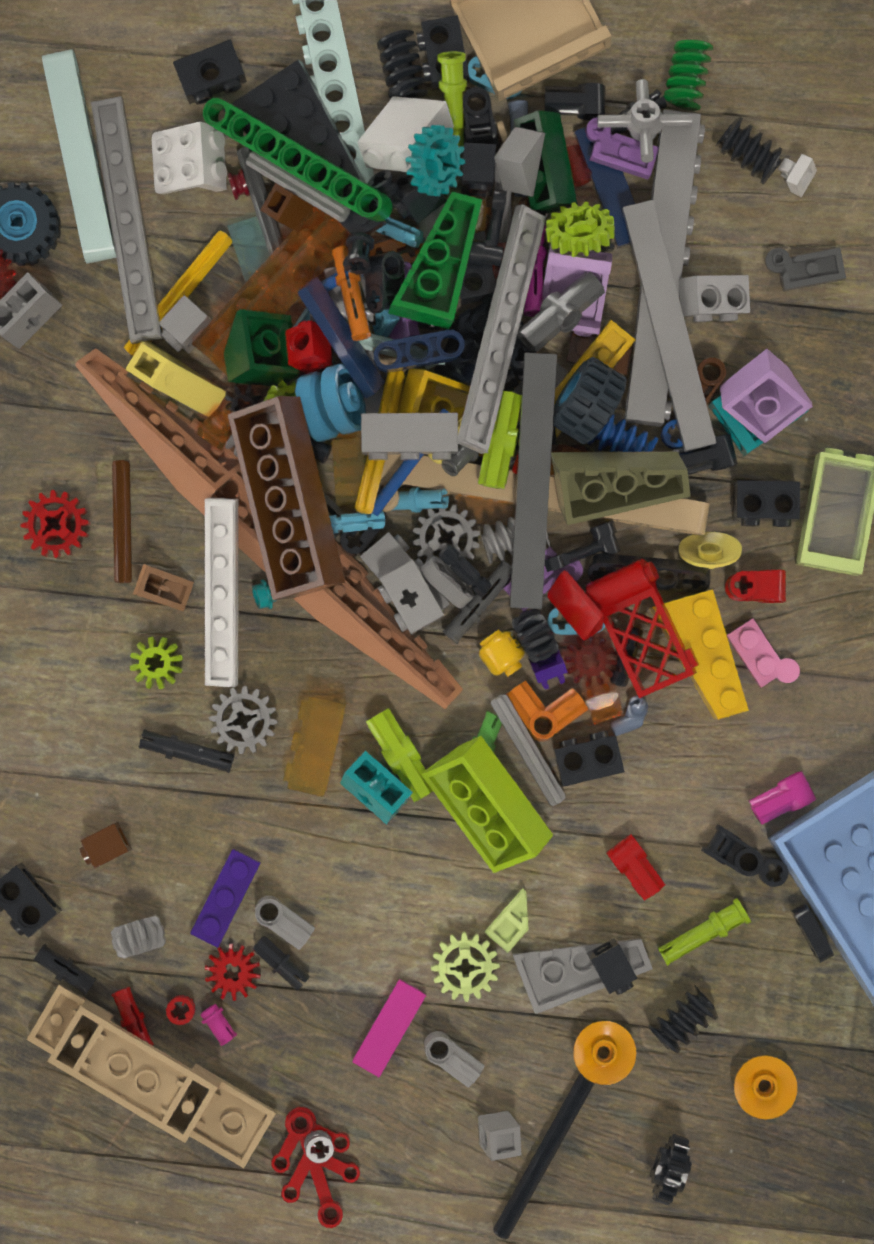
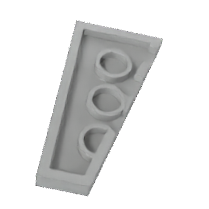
(567, 972)

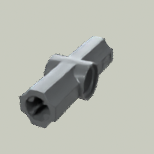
(560, 312)

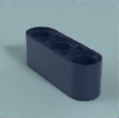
(431, 341)

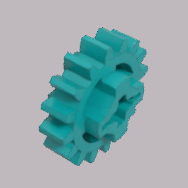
(435, 160)

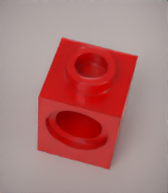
(308, 347)

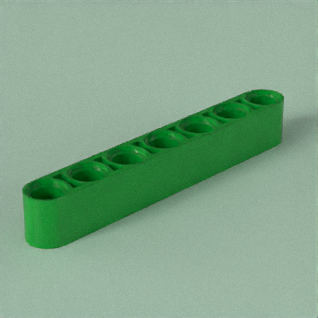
(283, 156)

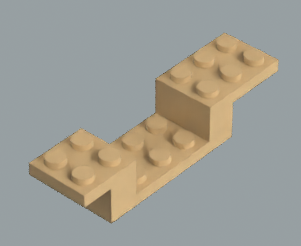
(147, 1079)

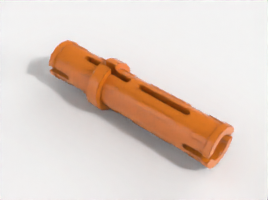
(359, 326)

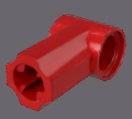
(632, 862)

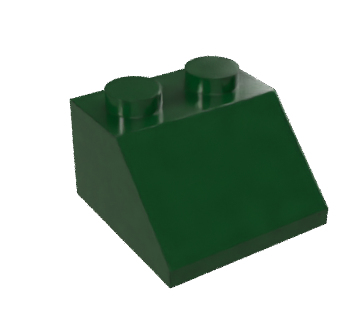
(258, 349)

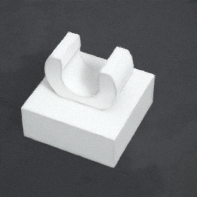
(798, 174)

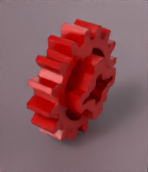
(45, 534)

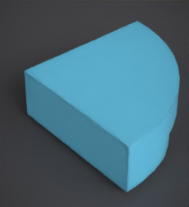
(384, 322)

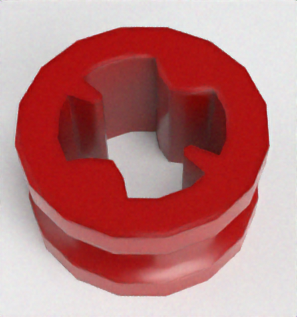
(172, 1005)

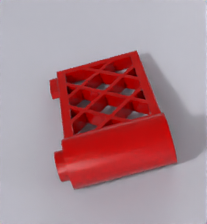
(629, 587)

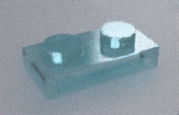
(248, 245)

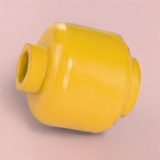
(501, 653)

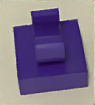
(549, 669)

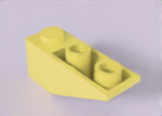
(175, 379)

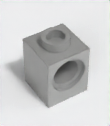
(499, 1135)

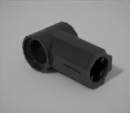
(581, 101)
(710, 457)

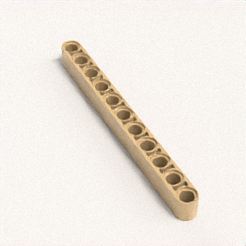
(677, 515)

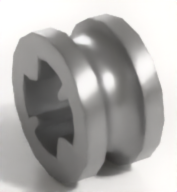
(323, 1156)

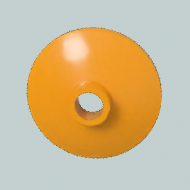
(620, 1057)
(779, 1095)

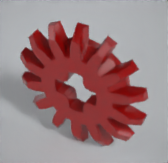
(236, 959)

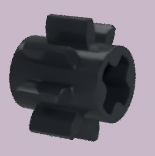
(245, 392)

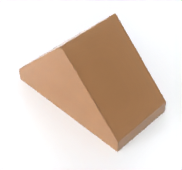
(163, 588)

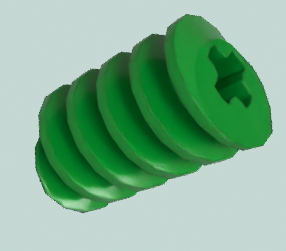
(685, 73)

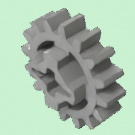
(458, 531)
(247, 734)

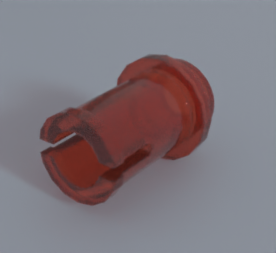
(579, 170)

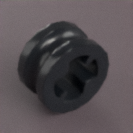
(384, 183)
(783, 874)

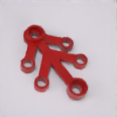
(305, 1164)

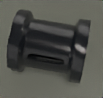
(358, 253)

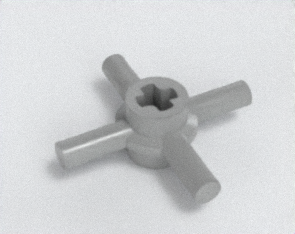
(644, 120)

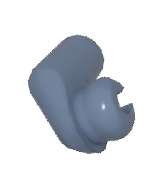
(633, 718)

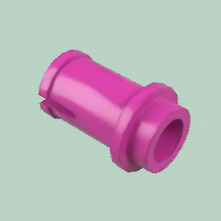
(218, 1024)

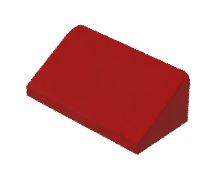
(575, 606)

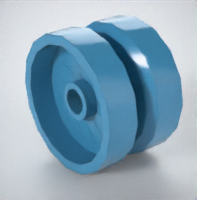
(330, 402)

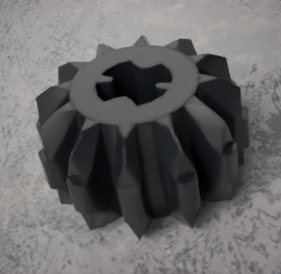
(535, 635)

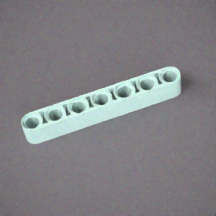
(79, 156)

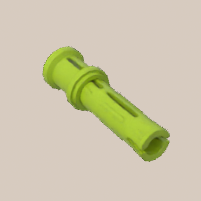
(452, 86)
(717, 925)

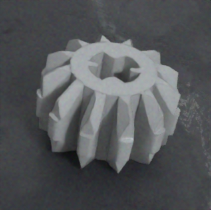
(138, 937)

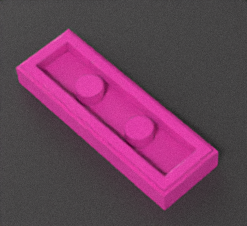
(389, 1028)

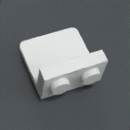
(189, 158)

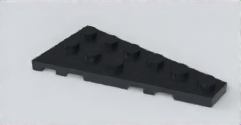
(297, 110)

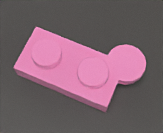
(760, 656)

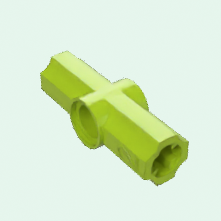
(503, 443)
(399, 753)

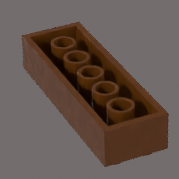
(286, 497)

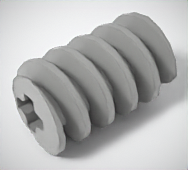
(500, 539)

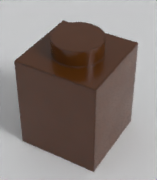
(285, 207)
(104, 845)

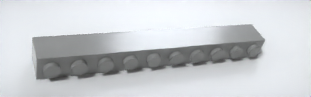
(672, 197)

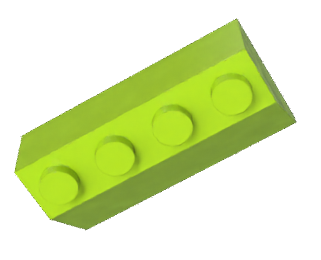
(488, 805)

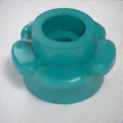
(262, 595)

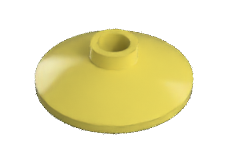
(710, 550)

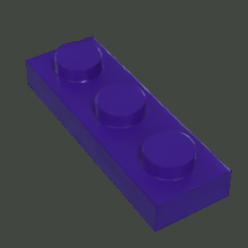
(225, 898)

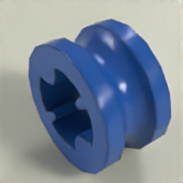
(665, 437)

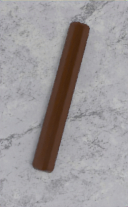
(122, 521)

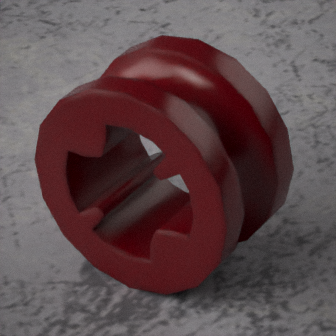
(238, 184)

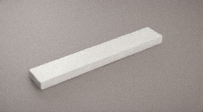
(221, 592)

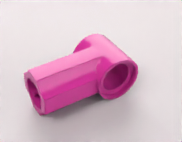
(789, 794)

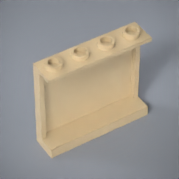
(529, 38)

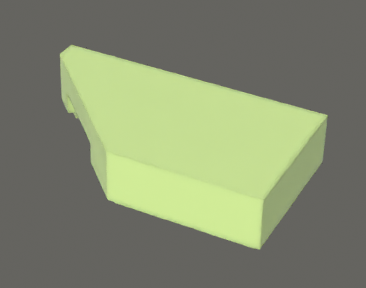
(510, 923)

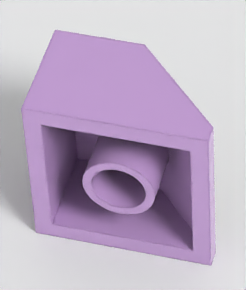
(764, 396)

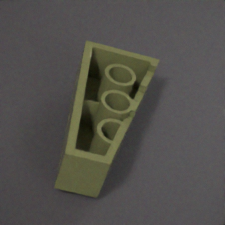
(616, 482)

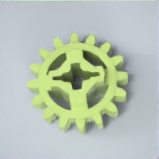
(480, 966)

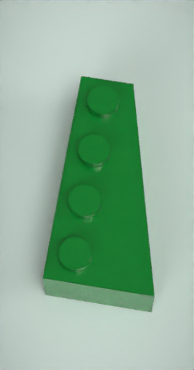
(437, 274)

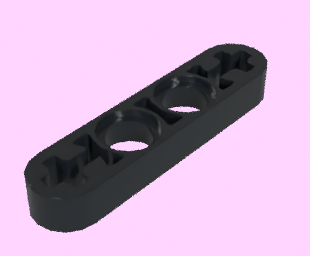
(673, 584)

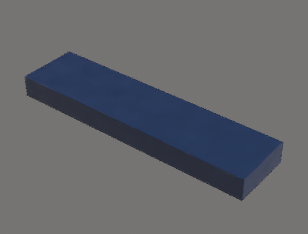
(610, 188)
(339, 336)

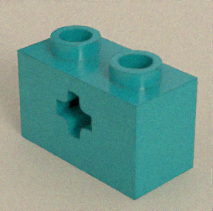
(376, 787)

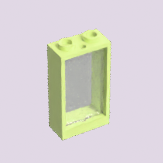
(838, 513)

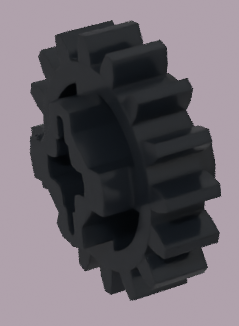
(670, 1169)

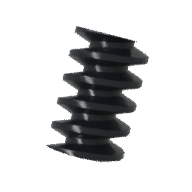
(399, 65)
(750, 150)
(684, 1020)

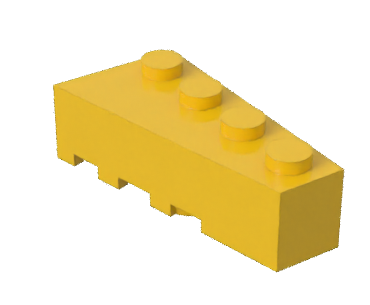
(703, 630)

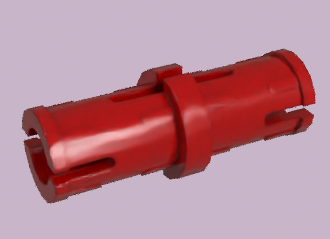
(130, 1014)

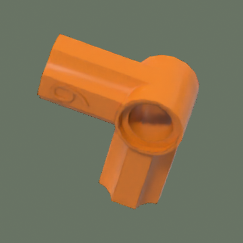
(558, 713)

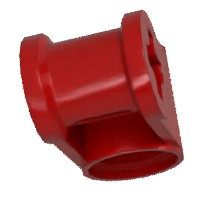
(762, 586)

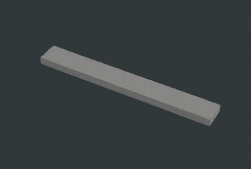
(126, 220)
(669, 325)
(501, 329)

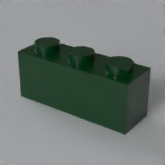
(554, 177)

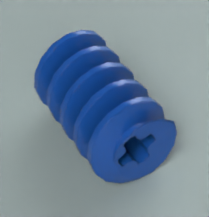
(623, 440)

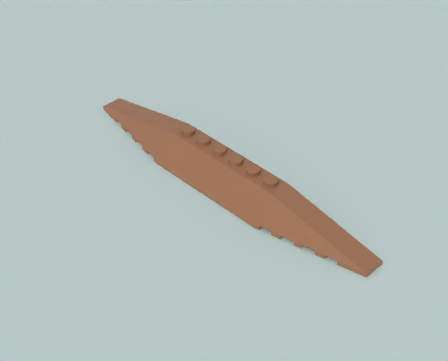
(203, 471)

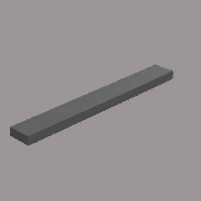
(533, 480)

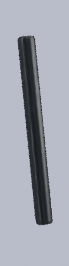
(543, 1157)

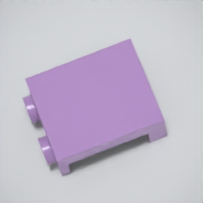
(565, 269)

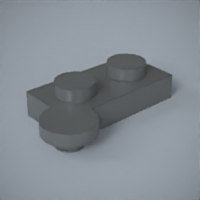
(806, 269)

